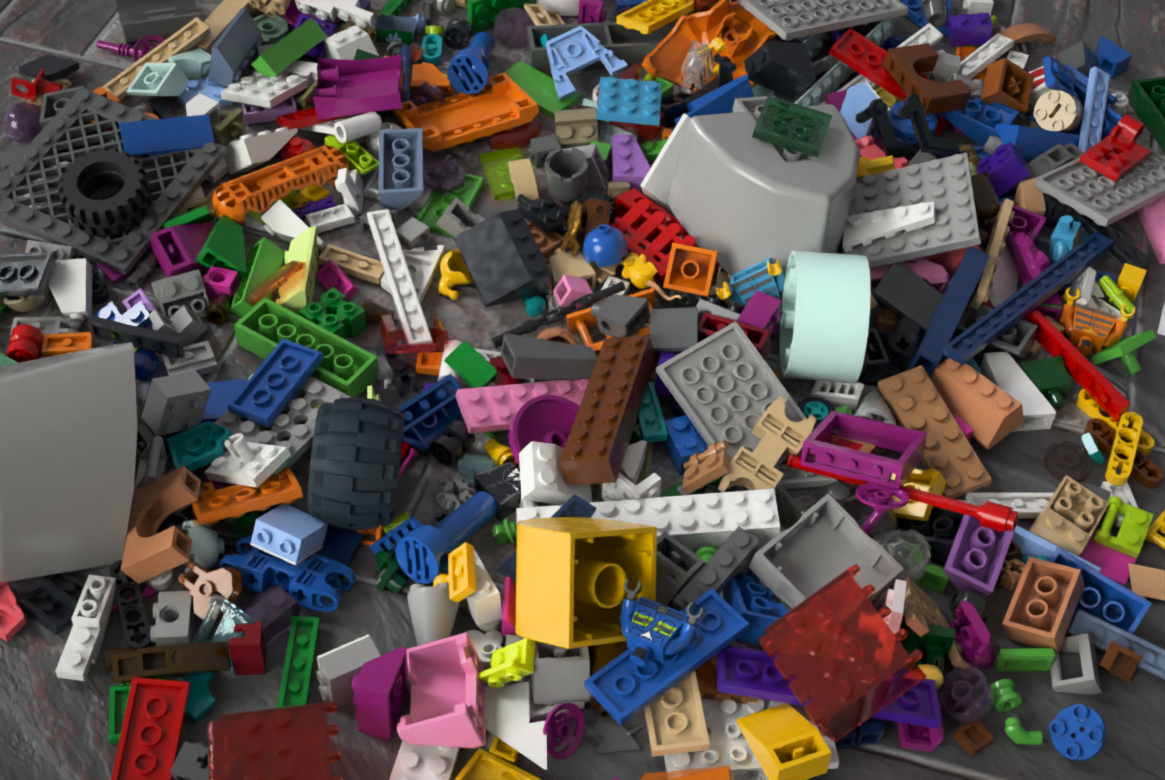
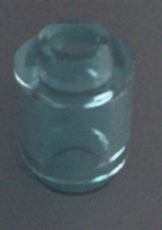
(474, 463)

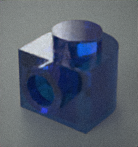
(145, 364)

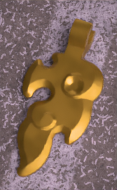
(574, 224)

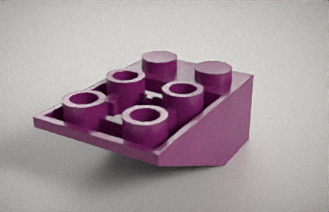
(179, 247)

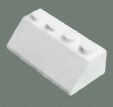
(660, 176)

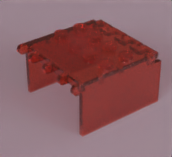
(841, 655)
(273, 744)

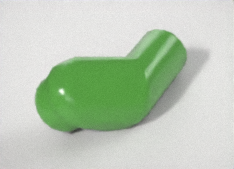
(1020, 735)

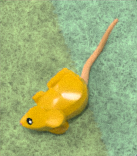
(642, 274)

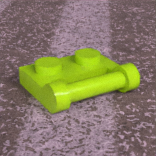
(1132, 529)

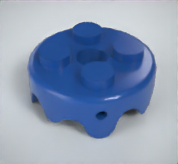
(903, 127)

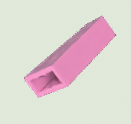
(1153, 221)

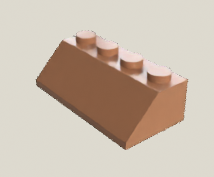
(977, 402)

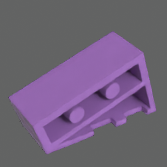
(628, 161)

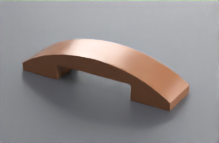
(1028, 32)

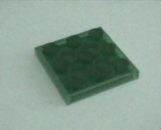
(792, 126)

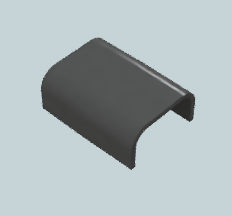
(154, 17)

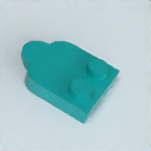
(198, 445)

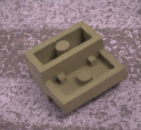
(576, 127)

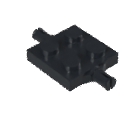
(544, 214)

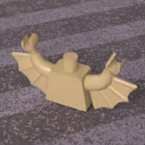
(576, 266)

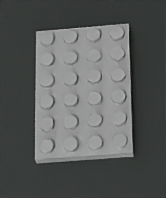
(726, 389)

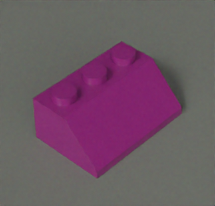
(381, 693)

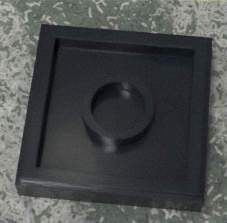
(54, 67)

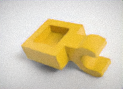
(310, 193)

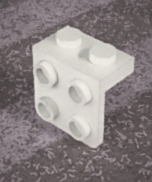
(626, 490)

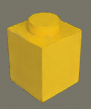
(1130, 280)

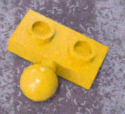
(461, 573)

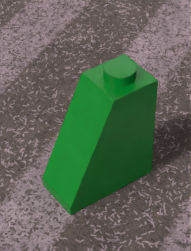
(224, 247)

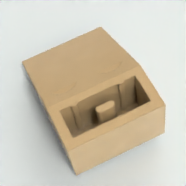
(1070, 516)

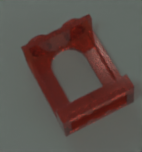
(391, 335)

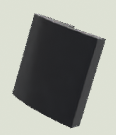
(53, 601)

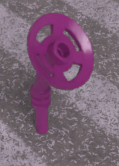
(127, 50)
(880, 501)
(562, 729)

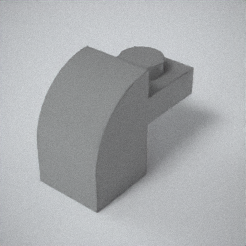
(182, 324)

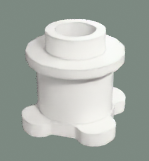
(1119, 106)

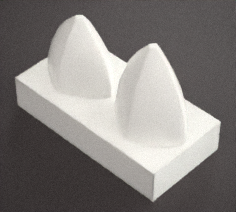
(1088, 287)

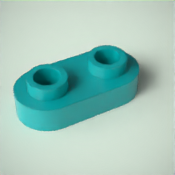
(432, 49)

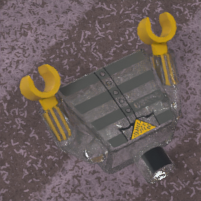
(699, 64)

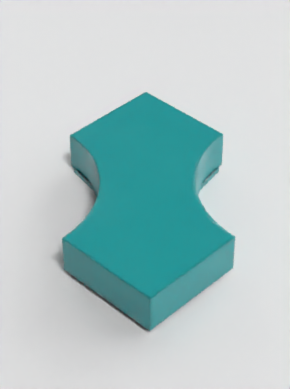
(200, 698)

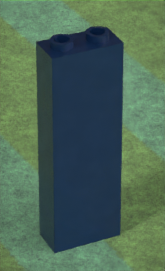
(949, 310)

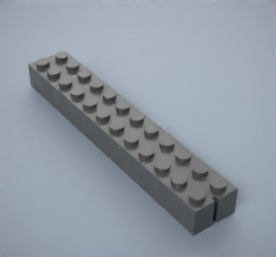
(625, 43)

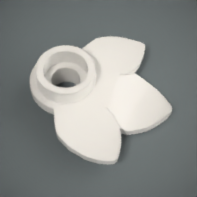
(485, 644)

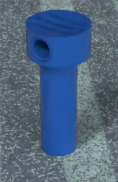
(471, 66)
(426, 548)

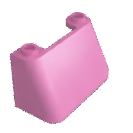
(445, 695)

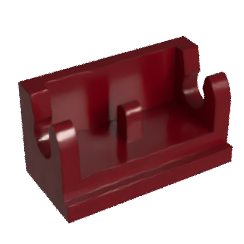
(249, 652)

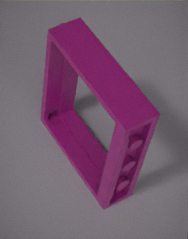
(862, 464)

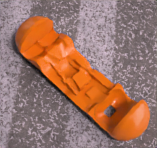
(263, 187)

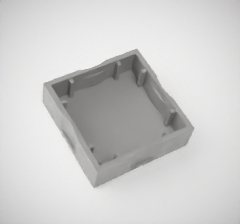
(818, 551)

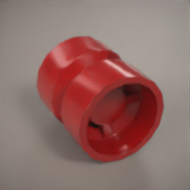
(25, 343)

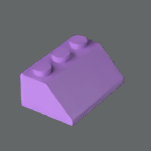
(977, 556)

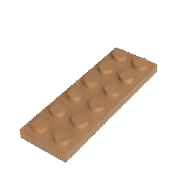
(921, 408)

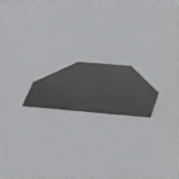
(221, 527)

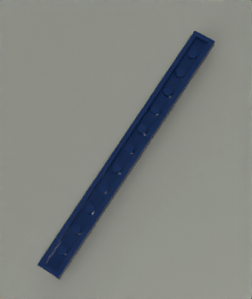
(1027, 298)

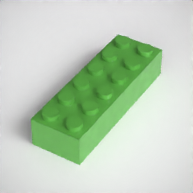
(344, 364)

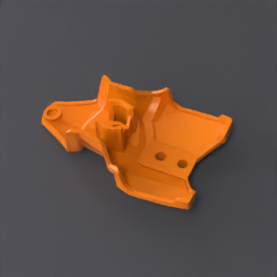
(725, 20)

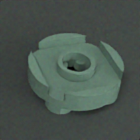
(272, 28)

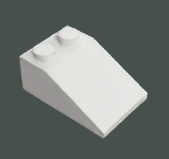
(543, 476)

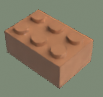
(1043, 604)

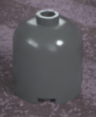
(566, 174)

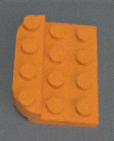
(240, 499)

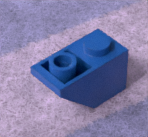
(1111, 57)

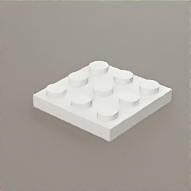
(264, 90)

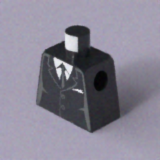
(503, 485)

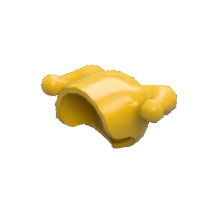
(453, 273)

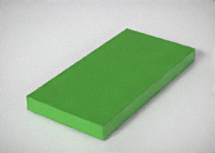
(540, 89)
(437, 203)

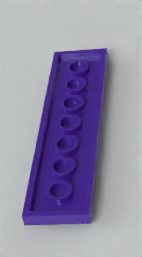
(754, 675)

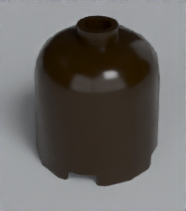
(985, 198)

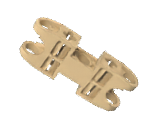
(778, 437)

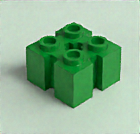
(336, 314)

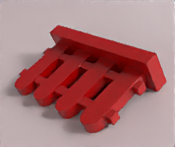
(646, 230)

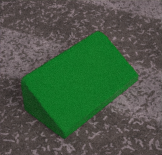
(471, 366)

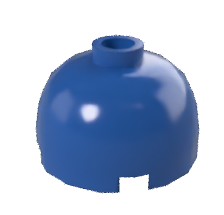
(605, 246)

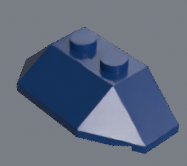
(430, 413)

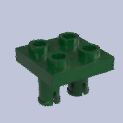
(934, 644)

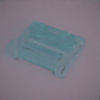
(231, 617)

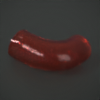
(517, 137)

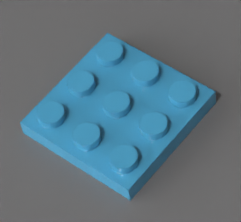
(629, 101)

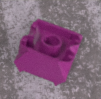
(1026, 256)
(973, 636)

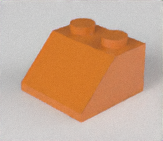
(690, 269)

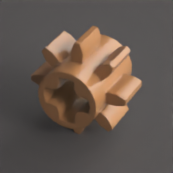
(1011, 574)

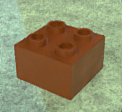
(1007, 85)

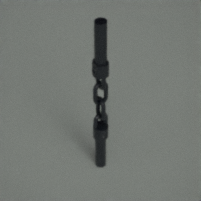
(586, 301)

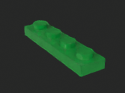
(299, 661)

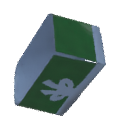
(395, 28)

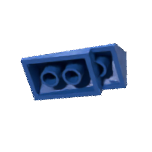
(719, 100)
(166, 135)
(1033, 141)
(1104, 596)

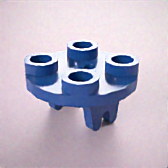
(1086, 743)

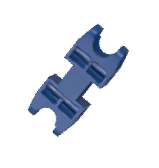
(297, 579)

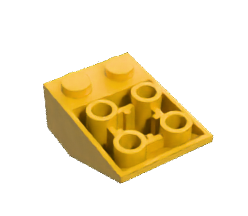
(785, 743)

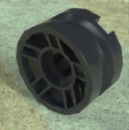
(458, 34)

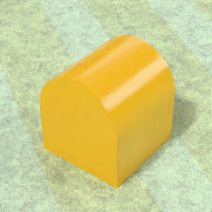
(575, 577)

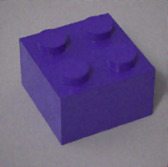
(1004, 167)

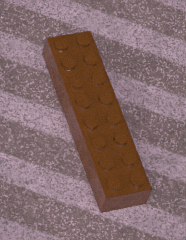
(608, 411)

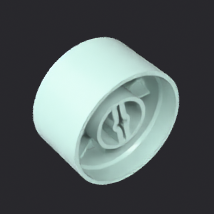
(824, 316)

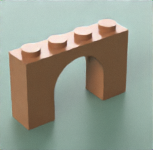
(152, 553)

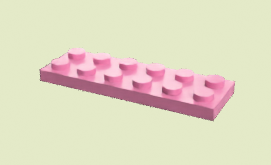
(495, 406)

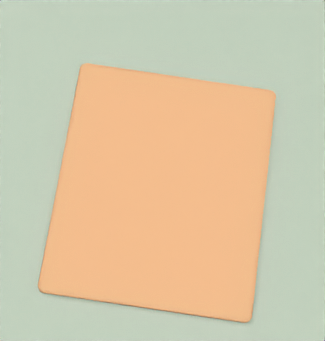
(1147, 581)

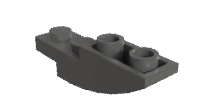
(1052, 159)

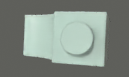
(193, 63)

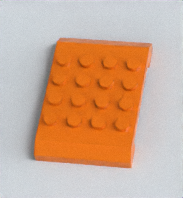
(469, 116)

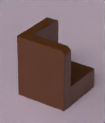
(1119, 662)

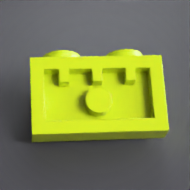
(510, 663)

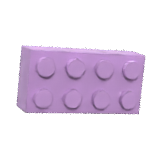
(258, 114)

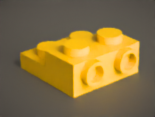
(924, 480)

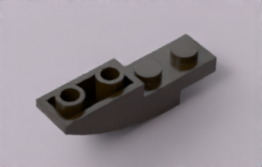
(171, 660)

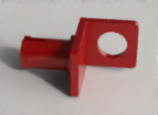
(39, 85)

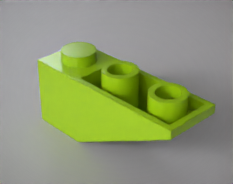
(356, 155)

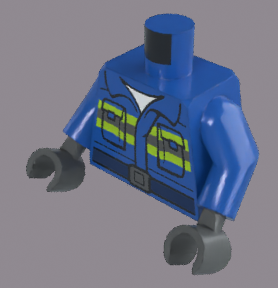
(655, 628)

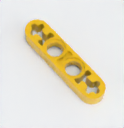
(1093, 409)
(1125, 448)

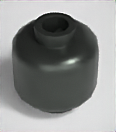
(978, 600)

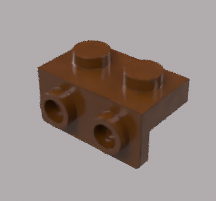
(594, 213)

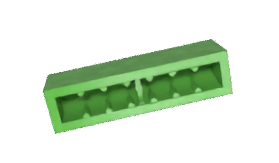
(289, 49)
(261, 262)

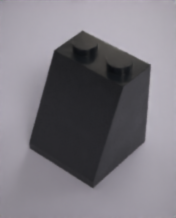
(781, 68)

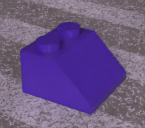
(969, 29)

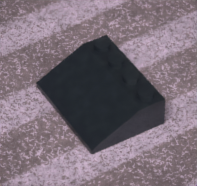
(504, 259)

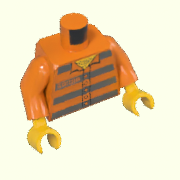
(1091, 328)

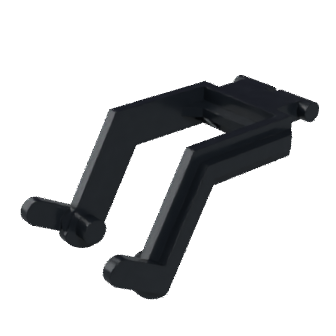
(926, 143)

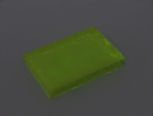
(497, 171)

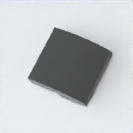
(674, 329)

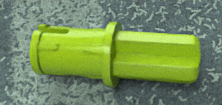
(1115, 294)

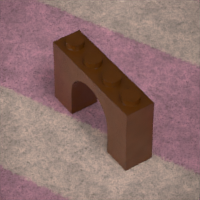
(909, 61)

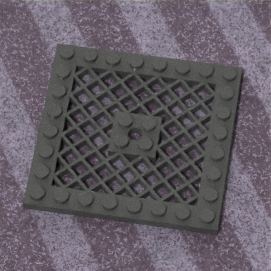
(118, 253)

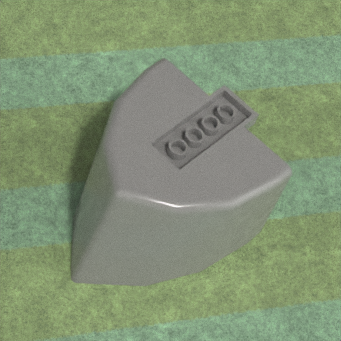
(757, 197)
(66, 461)

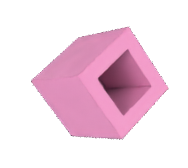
(571, 289)

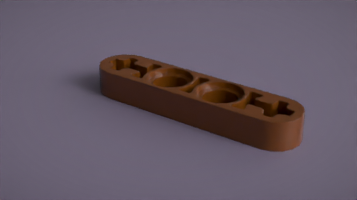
(1102, 433)

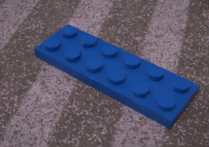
(629, 688)

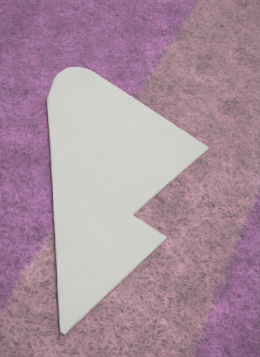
(510, 721)

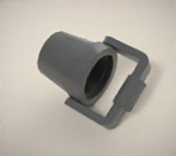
(934, 11)

